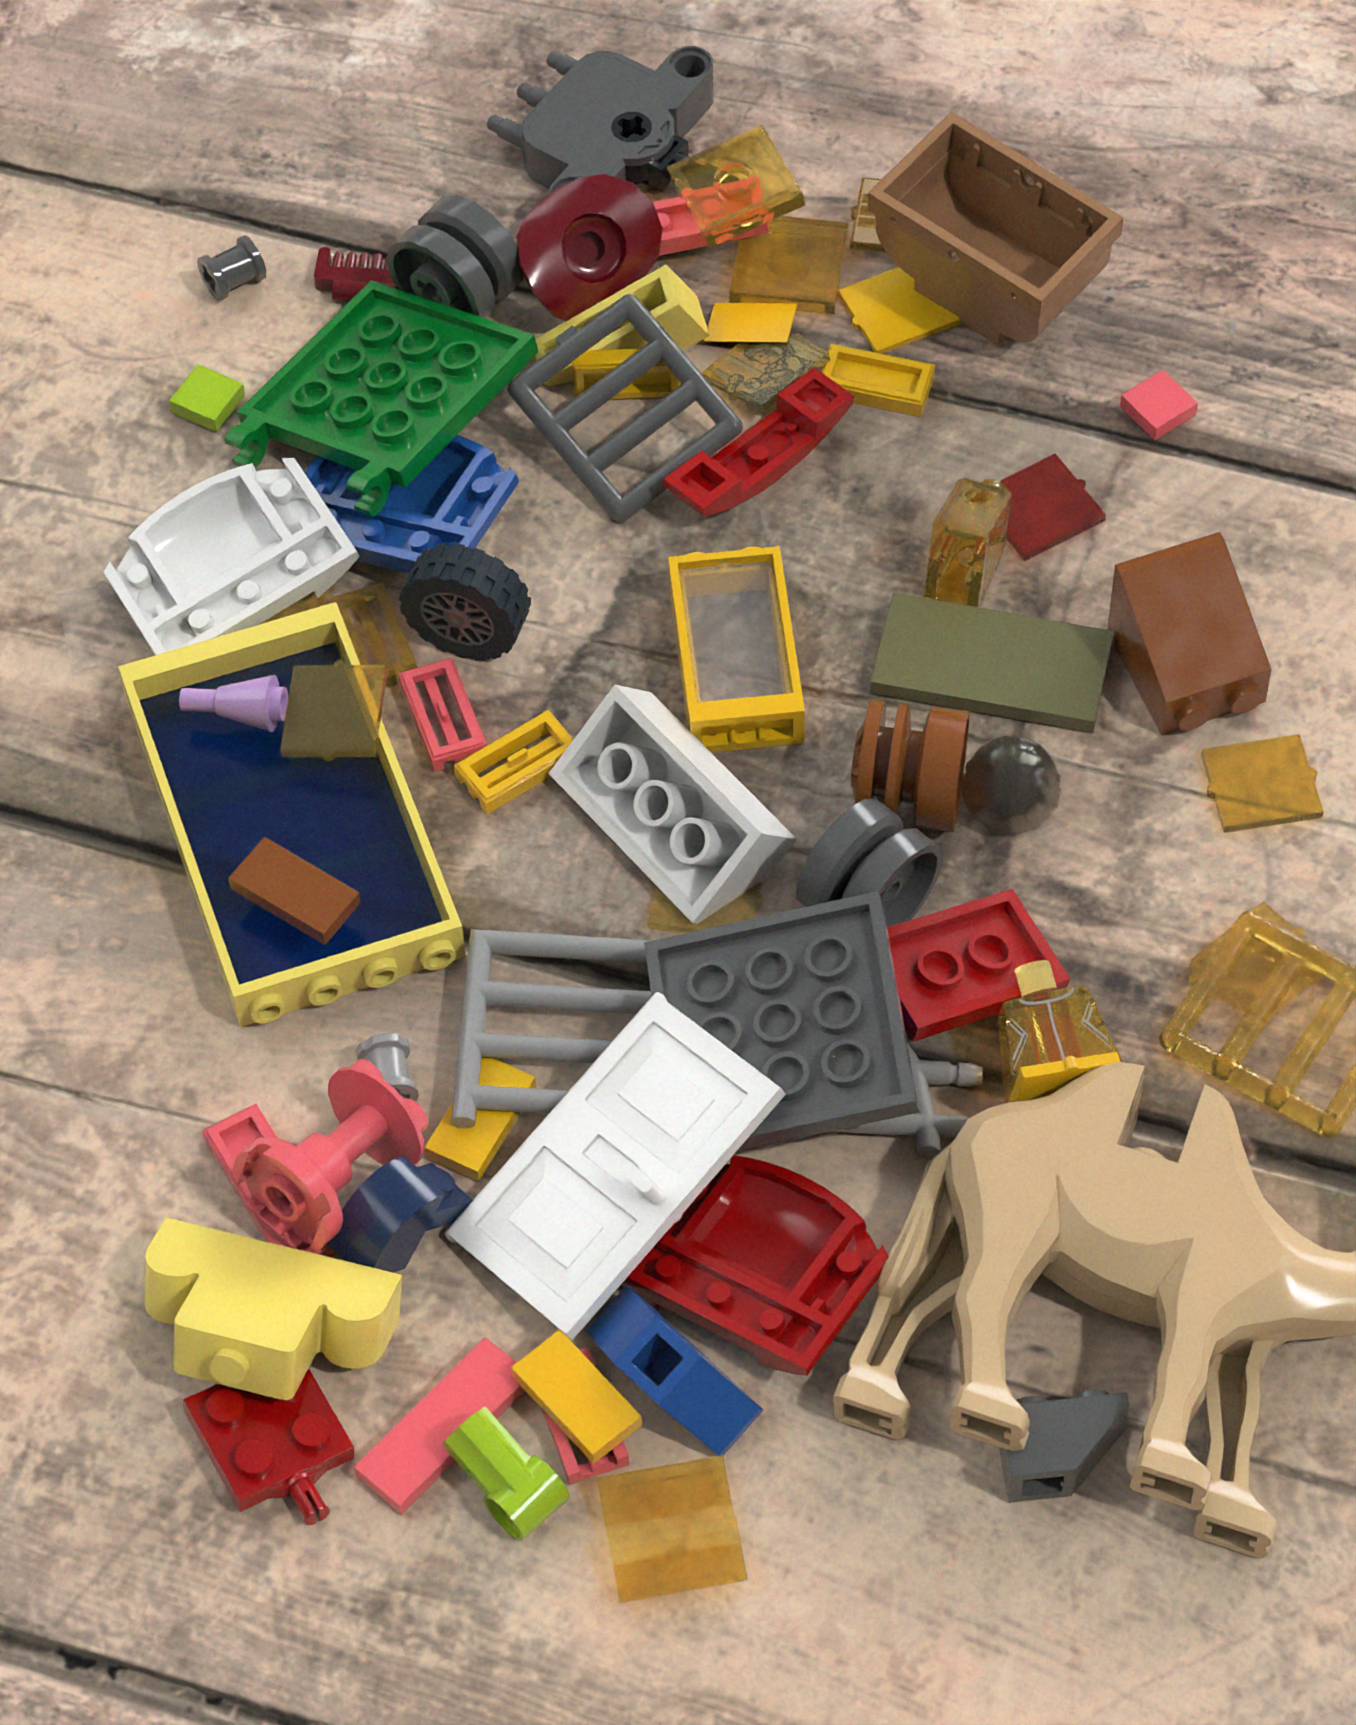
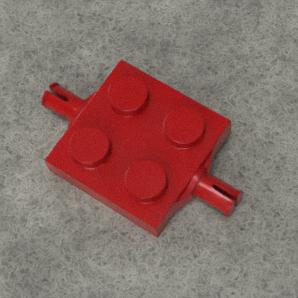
(270, 1444)

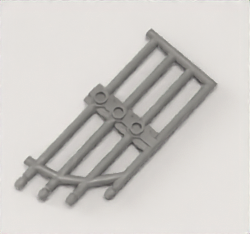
(475, 1044)

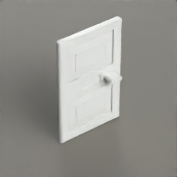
(614, 1164)

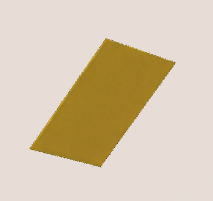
(751, 322)

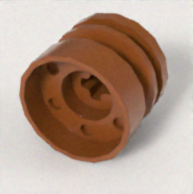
(913, 763)

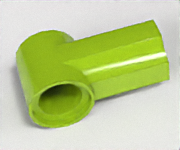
(516, 1487)

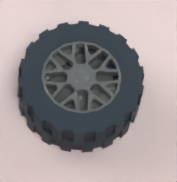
(465, 601)

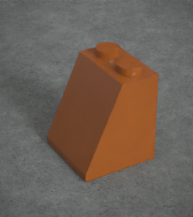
(1188, 634)

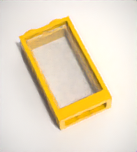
(736, 649)

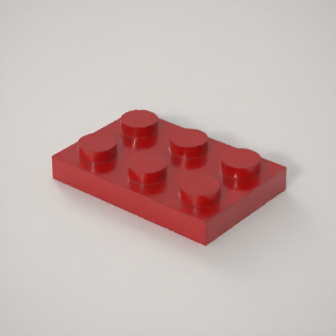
(964, 962)

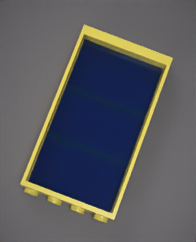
(346, 816)

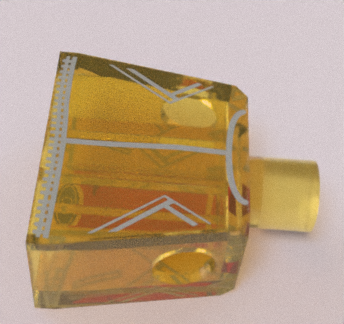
(973, 519)
(1048, 1024)

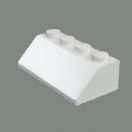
(670, 803)

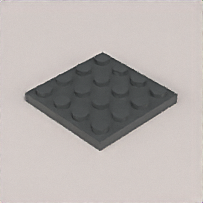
(803, 1003)

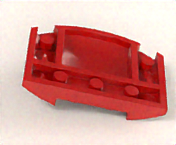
(764, 1264)

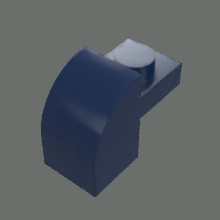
(393, 1212)

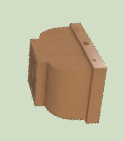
(990, 231)

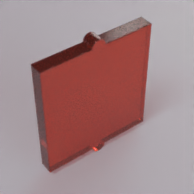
(1048, 507)

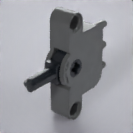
(611, 117)

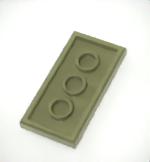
(992, 662)

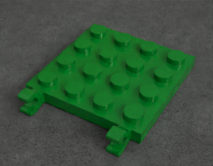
(383, 388)

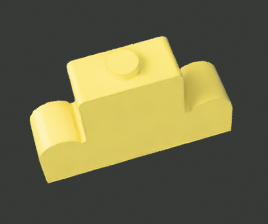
(263, 1310)

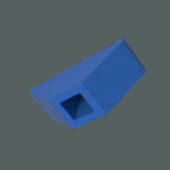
(673, 1371)

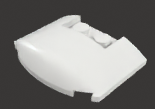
(229, 556)

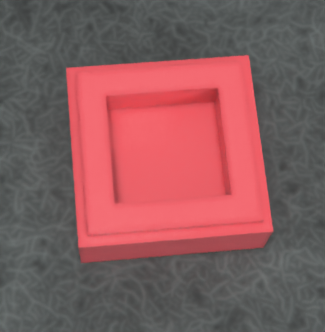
(1158, 405)

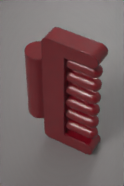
(348, 280)

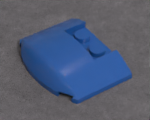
(443, 504)

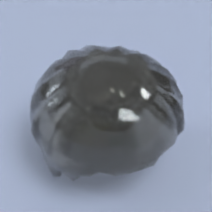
(1011, 785)

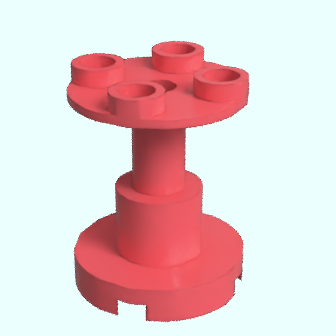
(299, 1184)

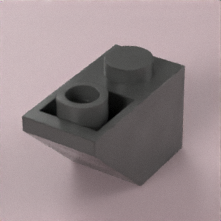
(1063, 1443)

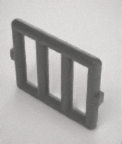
(659, 348)

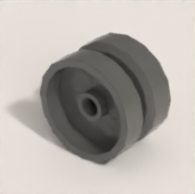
(457, 257)
(870, 854)

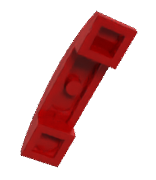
(765, 451)

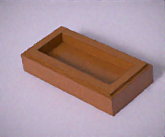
(294, 890)

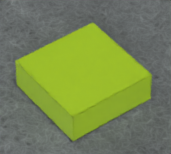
(207, 398)

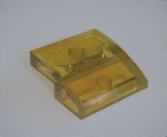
(671, 1529)

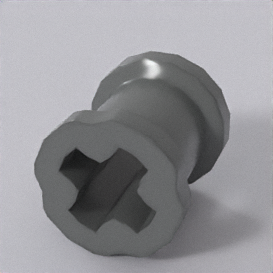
(232, 268)

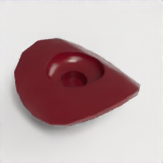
(587, 243)

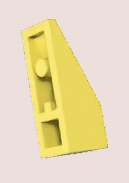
(666, 299)

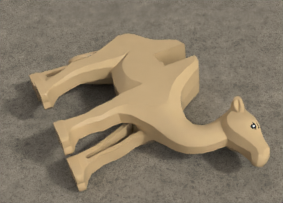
(1130, 1235)

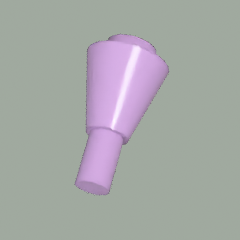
(250, 702)

